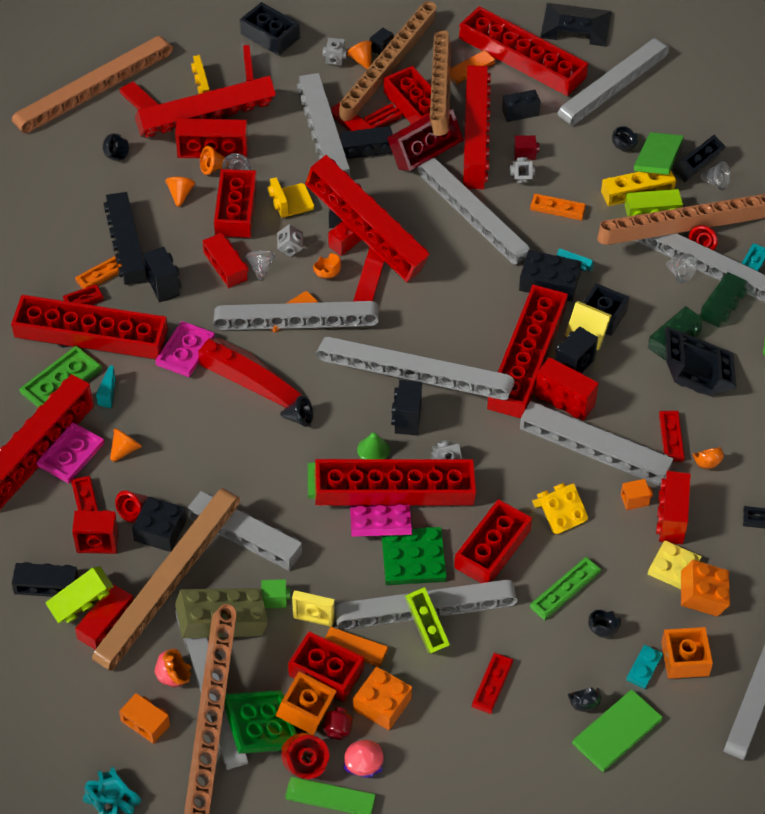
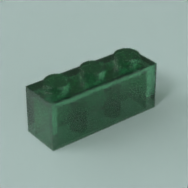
(723, 299)
(684, 321)

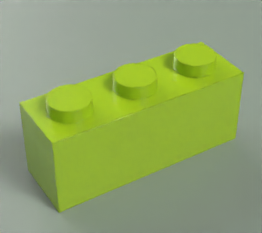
(652, 201)
(80, 595)
(426, 620)

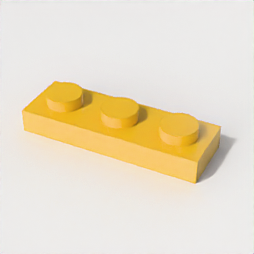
(200, 77)

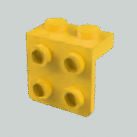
(290, 199)
(562, 507)

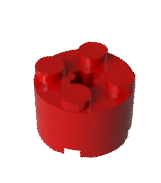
(316, 760)

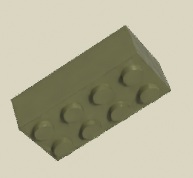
(197, 607)

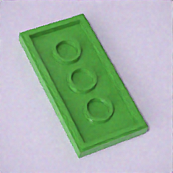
(659, 153)
(50, 379)
(617, 730)

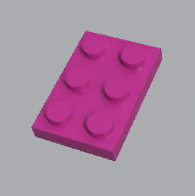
(182, 348)
(70, 452)
(380, 520)

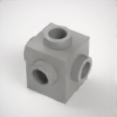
(335, 51)
(527, 174)
(290, 240)
(446, 450)

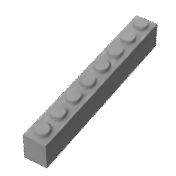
(321, 119)
(595, 443)

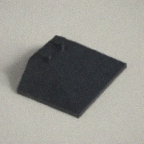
(576, 20)
(699, 363)

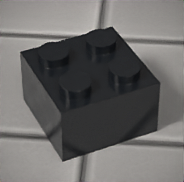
(162, 274)
(608, 302)
(577, 350)
(407, 407)
(159, 524)

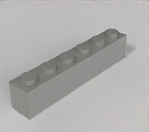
(253, 534)

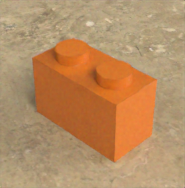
(145, 717)

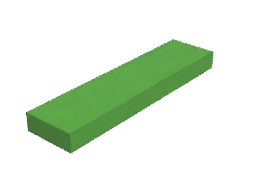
(565, 588)
(330, 796)

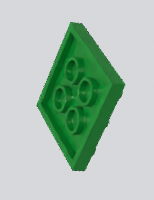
(414, 557)
(255, 721)

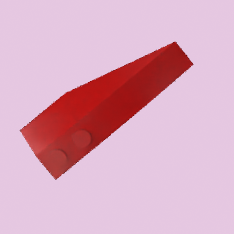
(245, 370)

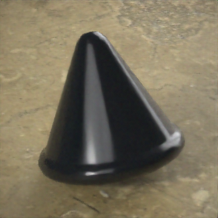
(299, 411)

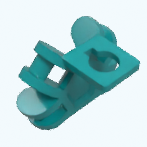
(110, 791)

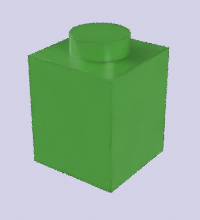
(275, 593)

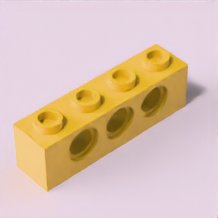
(615, 188)

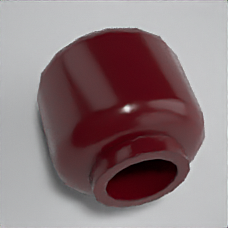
(337, 723)

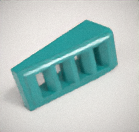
(106, 389)

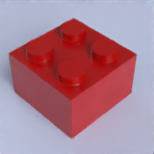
(95, 532)

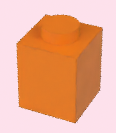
(636, 494)

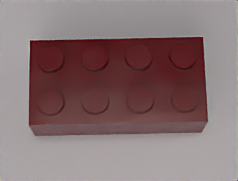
(418, 143)

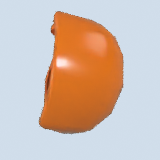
(328, 267)
(709, 458)

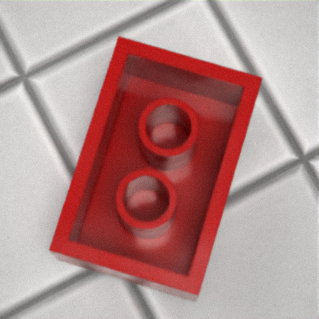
(566, 389)
(673, 507)
(327, 664)

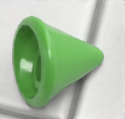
(373, 447)

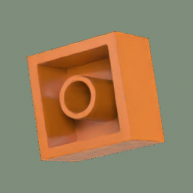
(705, 588)
(686, 652)
(382, 698)
(306, 703)

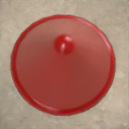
(704, 236)
(129, 504)

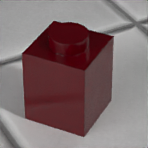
(526, 147)

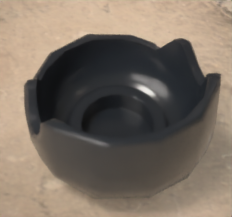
(624, 138)
(115, 147)
(604, 623)
(585, 699)

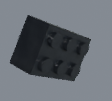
(270, 28)
(550, 272)

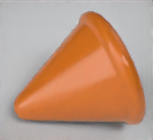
(361, 53)
(210, 160)
(179, 188)
(122, 445)

